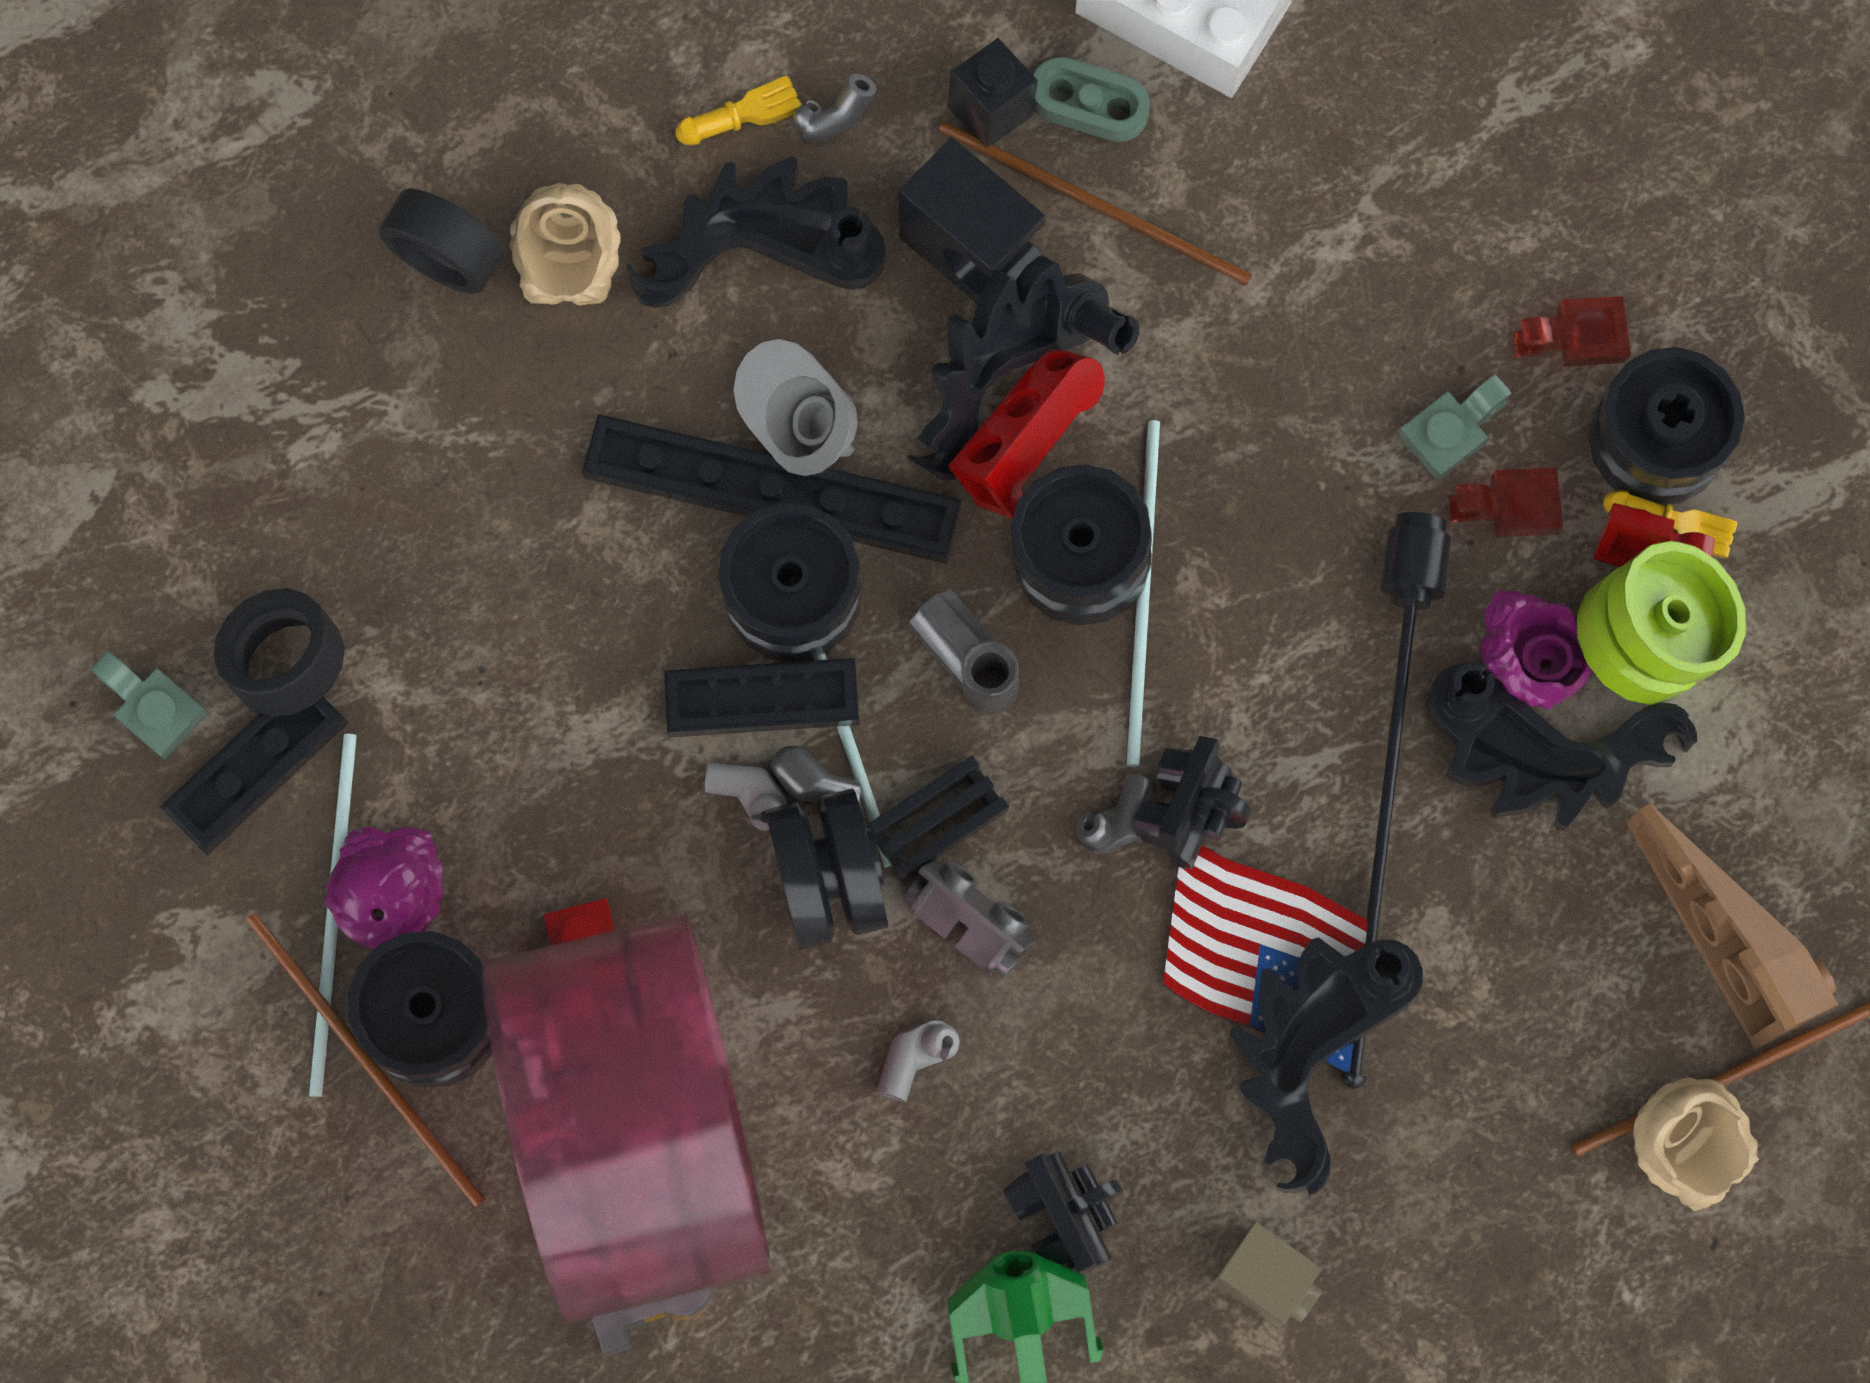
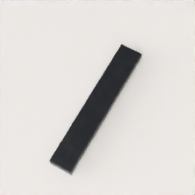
(749, 480)

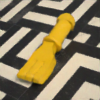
(759, 106)
(1688, 521)

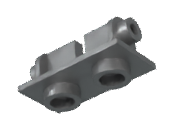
(991, 927)

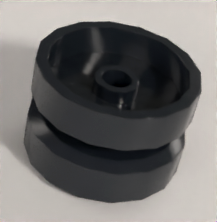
(1666, 425)
(1075, 509)
(798, 618)
(828, 868)
(391, 991)

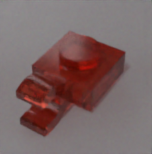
(1585, 329)
(1518, 501)

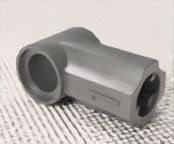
(965, 649)

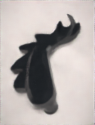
(797, 228)
(1010, 330)
(1513, 744)
(1331, 1009)

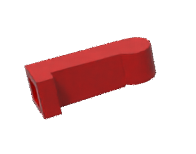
(1026, 428)

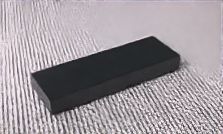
(250, 772)

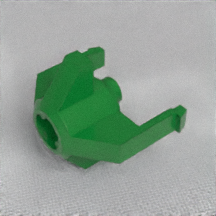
(1018, 1300)

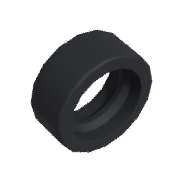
(441, 241)
(252, 624)

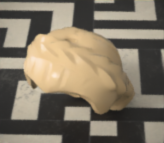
(565, 245)
(1694, 1141)

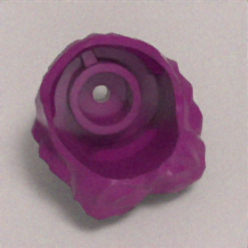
(1524, 635)
(385, 873)

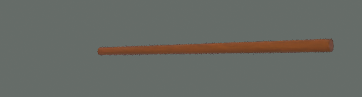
(1097, 204)
(365, 1060)
(1738, 1071)

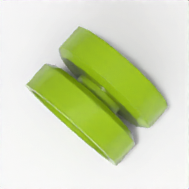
(1661, 623)

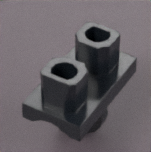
(1202, 802)
(1052, 1187)

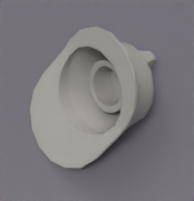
(795, 407)

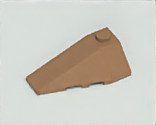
(1750, 954)

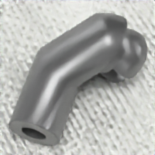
(838, 118)
(805, 776)

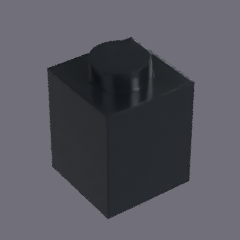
(992, 93)

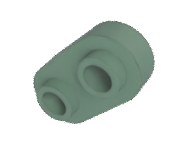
(1092, 96)

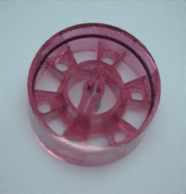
(624, 1119)

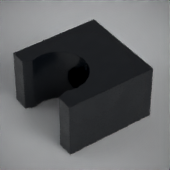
(967, 220)

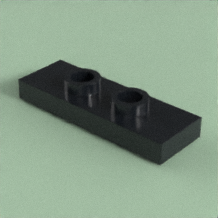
(761, 697)

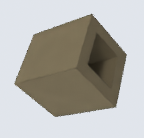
(1270, 1277)

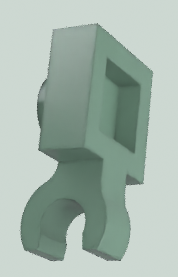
(1450, 432)
(152, 709)

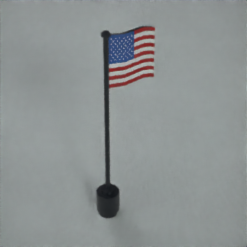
(1243, 920)

